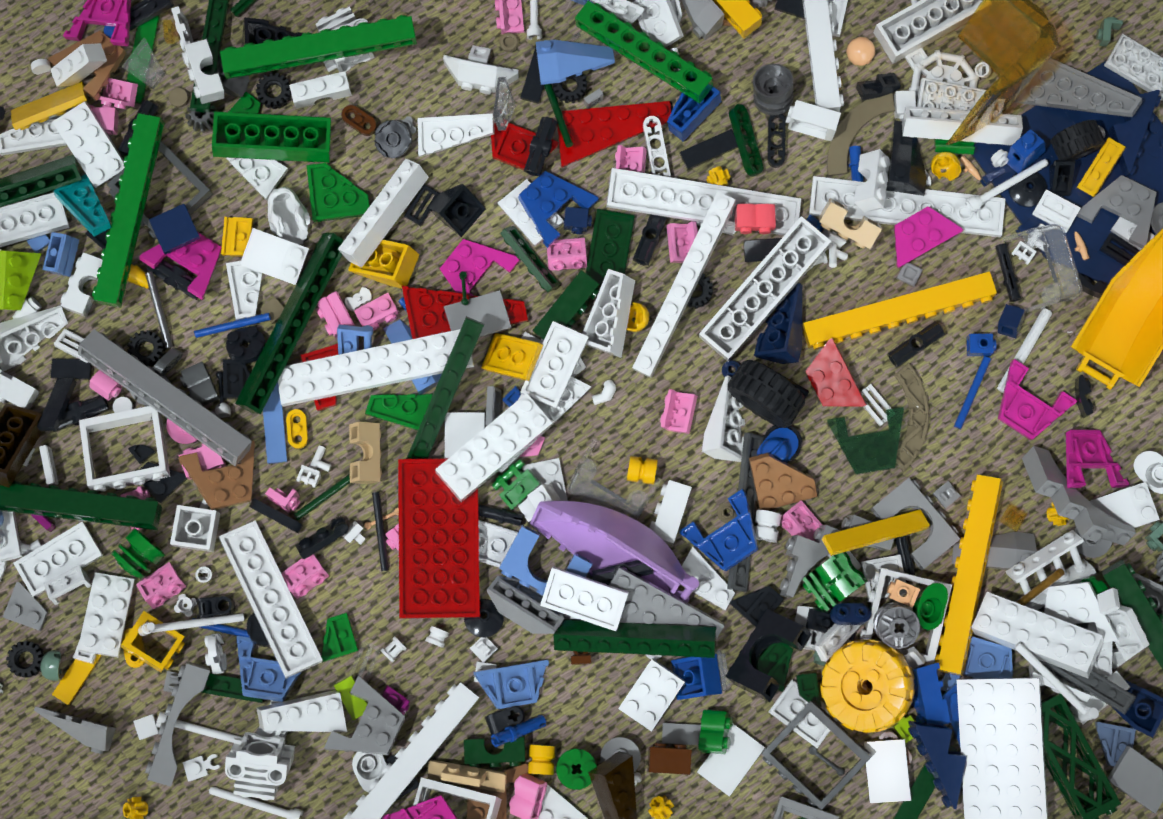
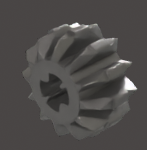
(197, 123)

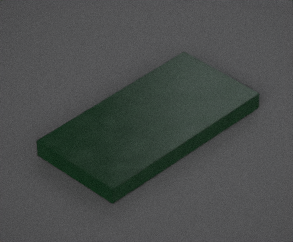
(609, 244)

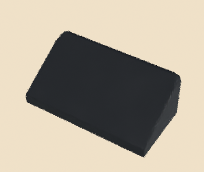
(758, 249)

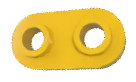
(297, 429)
(138, 643)

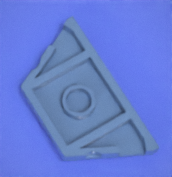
(513, 684)

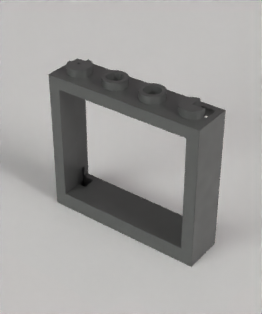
(203, 195)
(839, 731)

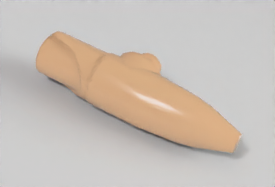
(970, 168)
(1081, 246)

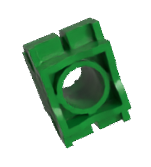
(833, 581)

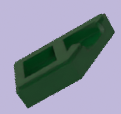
(808, 687)

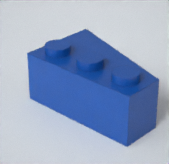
(690, 114)
(928, 698)

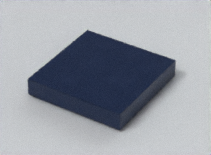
(174, 229)

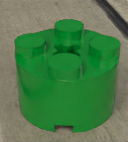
(564, 769)

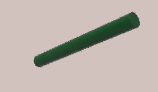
(558, 115)
(323, 497)

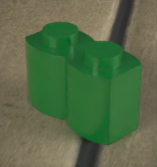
(714, 732)

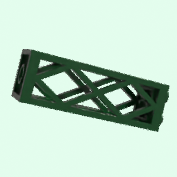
(1106, 797)

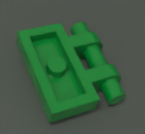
(520, 488)

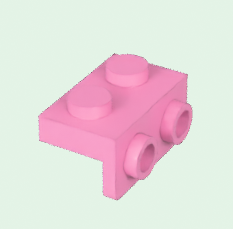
(120, 93)
(631, 158)
(680, 240)
(678, 411)

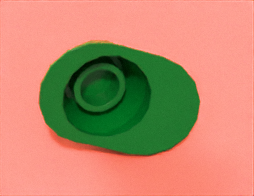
(931, 606)

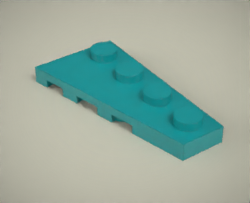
(84, 205)

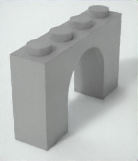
(941, 534)

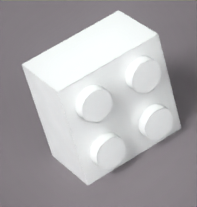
(195, 528)

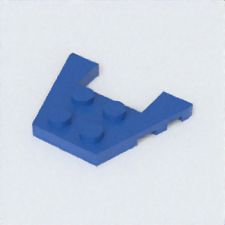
(546, 197)
(731, 541)

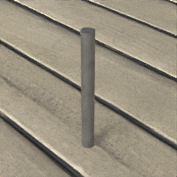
(159, 310)

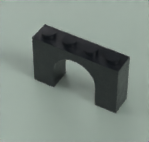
(770, 630)

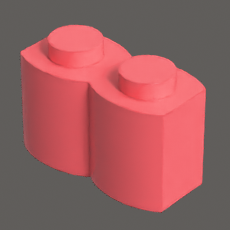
(755, 218)

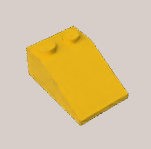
(389, 264)

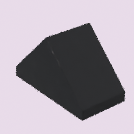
(1061, 177)

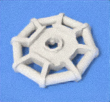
(943, 72)

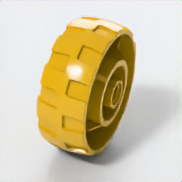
(850, 698)

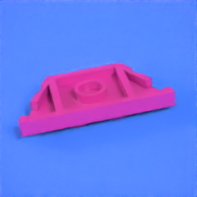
(922, 233)

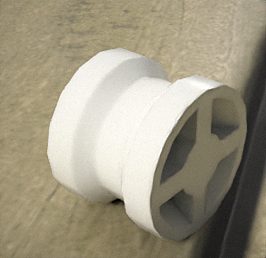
(437, 637)

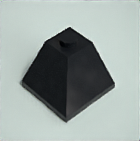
(457, 208)

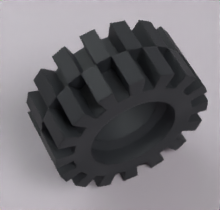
(270, 80)
(579, 92)
(706, 294)
(142, 337)
(17, 650)

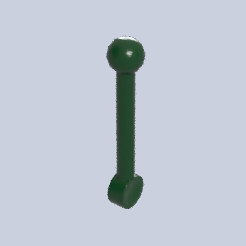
(463, 275)

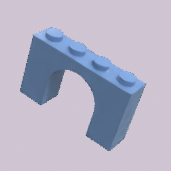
(516, 561)

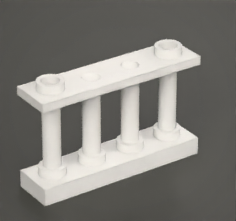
(1052, 552)

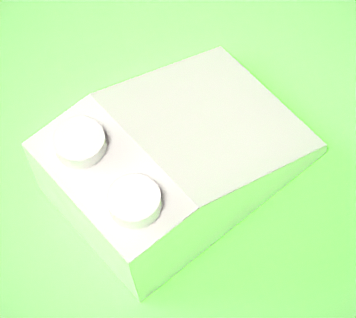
(274, 256)
(1129, 506)

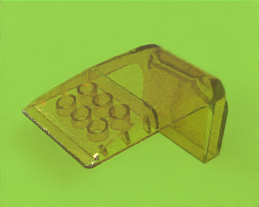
(1016, 44)

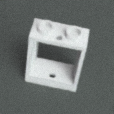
(813, 120)

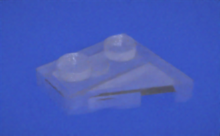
(144, 65)
(504, 104)

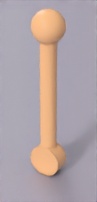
(367, 525)

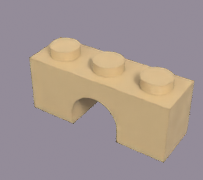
(863, 233)
(367, 436)

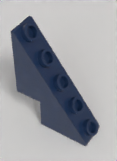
(1134, 131)
(944, 764)

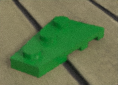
(399, 409)

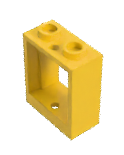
(166, 663)

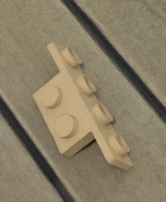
(467, 776)

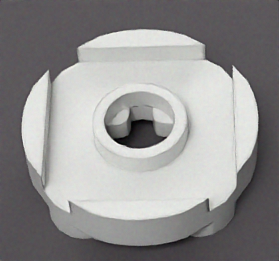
(215, 653)

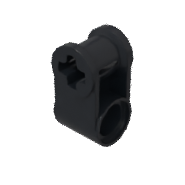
(211, 607)
(500, 720)

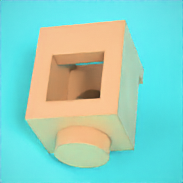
(911, 592)

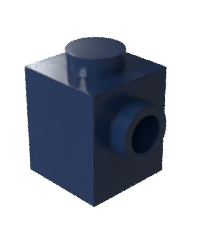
(577, 220)
(1011, 321)

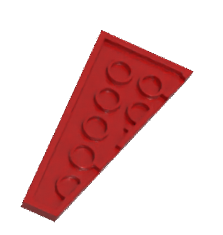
(606, 126)
(427, 311)

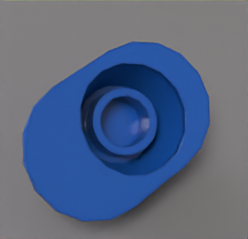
(780, 443)

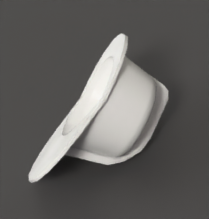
(1150, 470)
(368, 768)

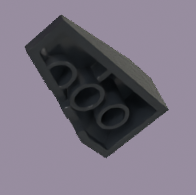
(260, 30)
(906, 164)

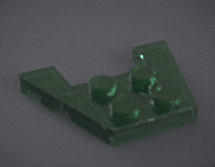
(873, 450)

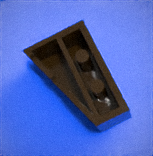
(615, 787)

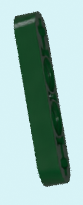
(740, 118)

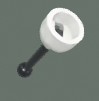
(222, 409)

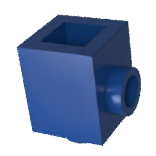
(980, 344)

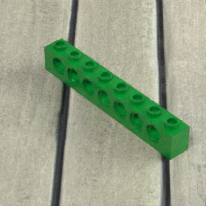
(695, 90)

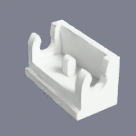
(66, 583)

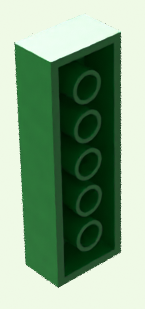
(271, 137)

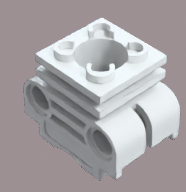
(342, 18)
(259, 765)

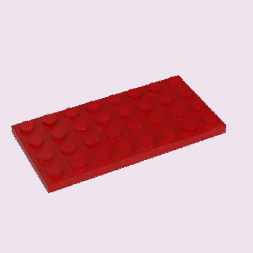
(436, 545)

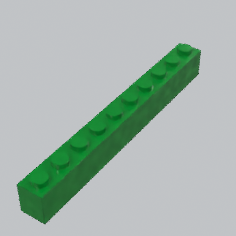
(318, 47)
(128, 211)

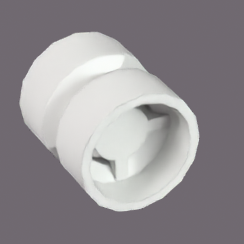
(766, 525)

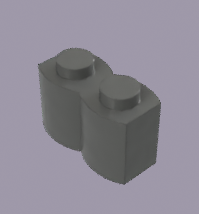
(199, 384)

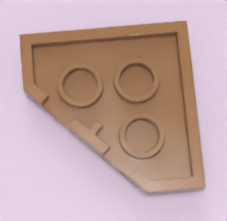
(779, 482)

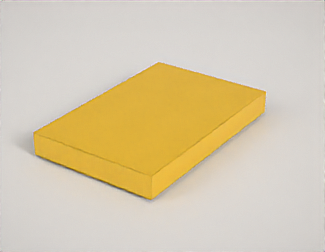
(512, 356)

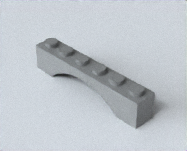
(164, 764)

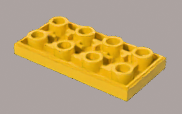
(52, 104)

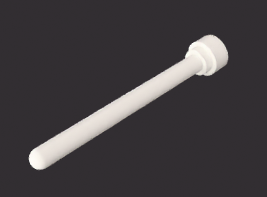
(534, 28)
(974, 203)
(198, 729)
(289, 814)

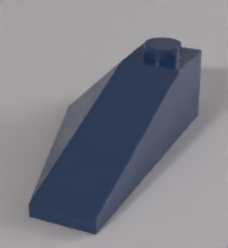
(783, 335)
(1145, 712)

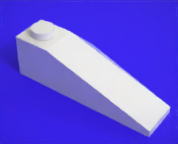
(25, 333)
(723, 432)

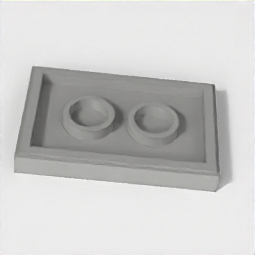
(485, 309)
(1138, 779)

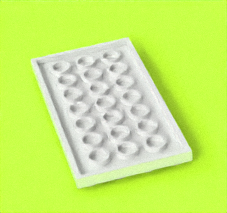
(1002, 748)

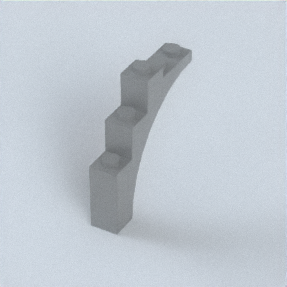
(1070, 503)
(808, 552)

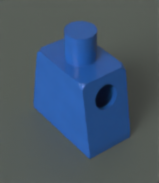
(1026, 148)

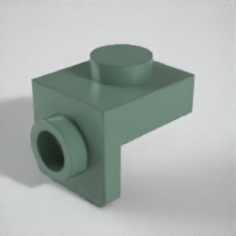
(1104, 32)
(1152, 538)

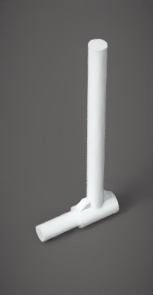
(148, 628)
(1084, 713)

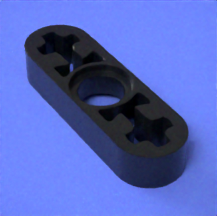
(770, 153)
(276, 515)

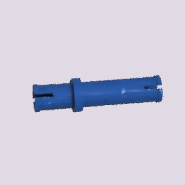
(511, 733)

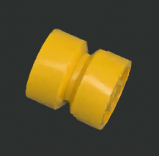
(642, 470)
(541, 760)

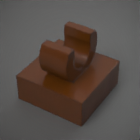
(580, 659)

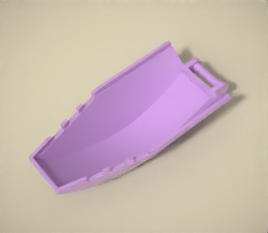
(612, 539)

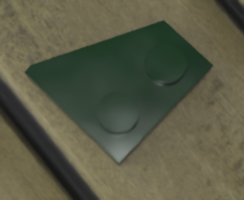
(776, 662)

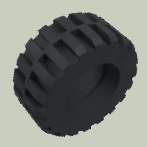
(766, 393)

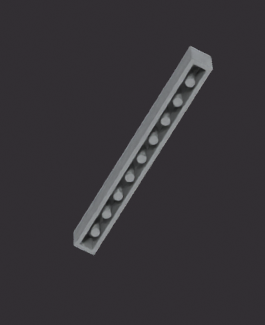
(165, 397)

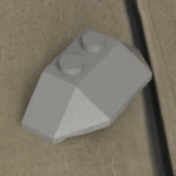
(523, 606)

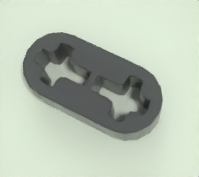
(167, 362)

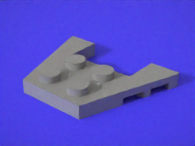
(1128, 201)
(376, 728)

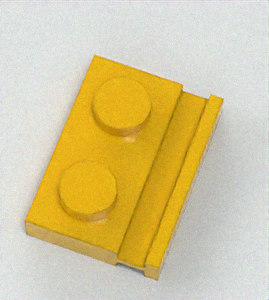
(236, 235)

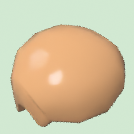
(860, 51)

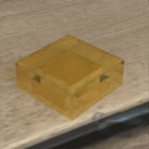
(169, 35)

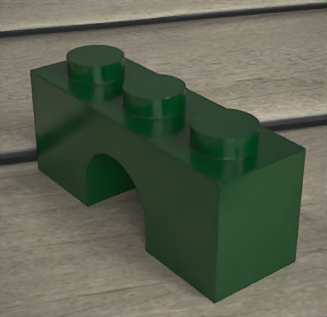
(476, 753)

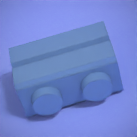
(61, 254)

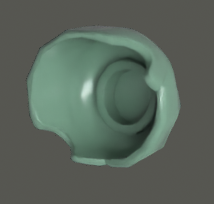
(50, 665)

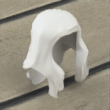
(288, 215)

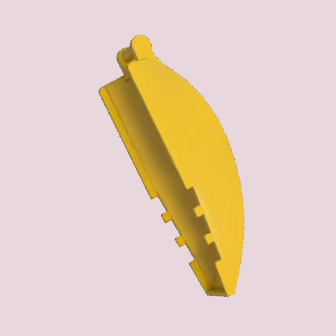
(1127, 321)

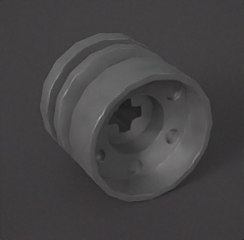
(773, 89)
(888, 616)

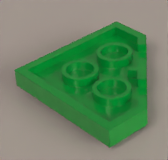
(334, 195)

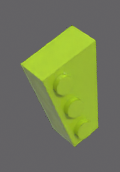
(15, 277)

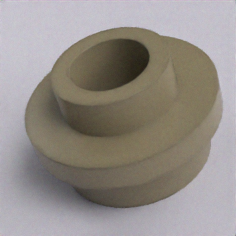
(720, 514)

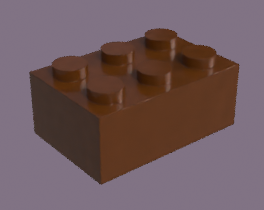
(669, 760)

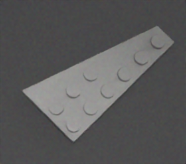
(1071, 89)

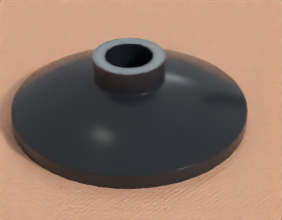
(1028, 197)
(485, 627)

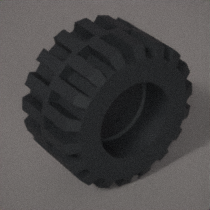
(1077, 140)

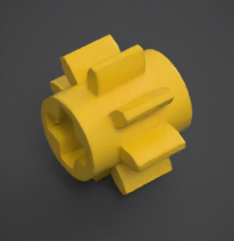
(718, 176)
(1054, 517)
(661, 807)
(135, 808)

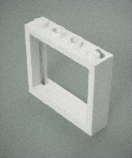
(116, 420)
(875, 596)
(426, 785)

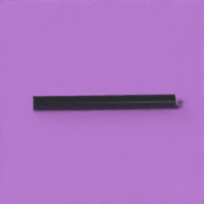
(380, 531)

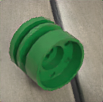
(137, 554)

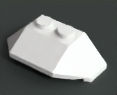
(478, 75)

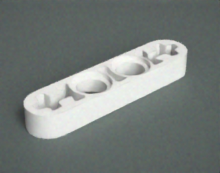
(656, 153)

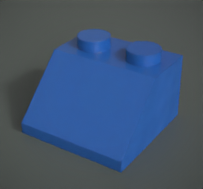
(700, 677)

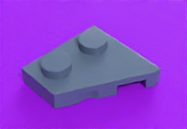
(1114, 740)

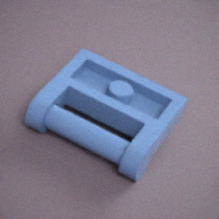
(349, 338)

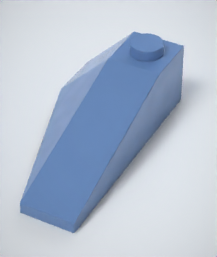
(563, 59)
(401, 332)

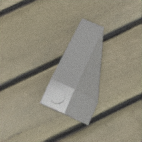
(704, 17)
(1006, 550)
(87, 732)

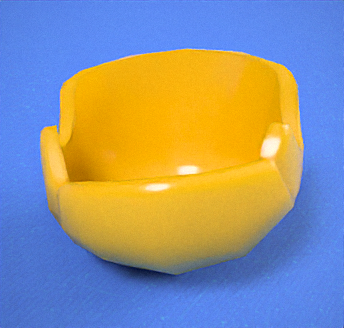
(946, 161)
(641, 316)

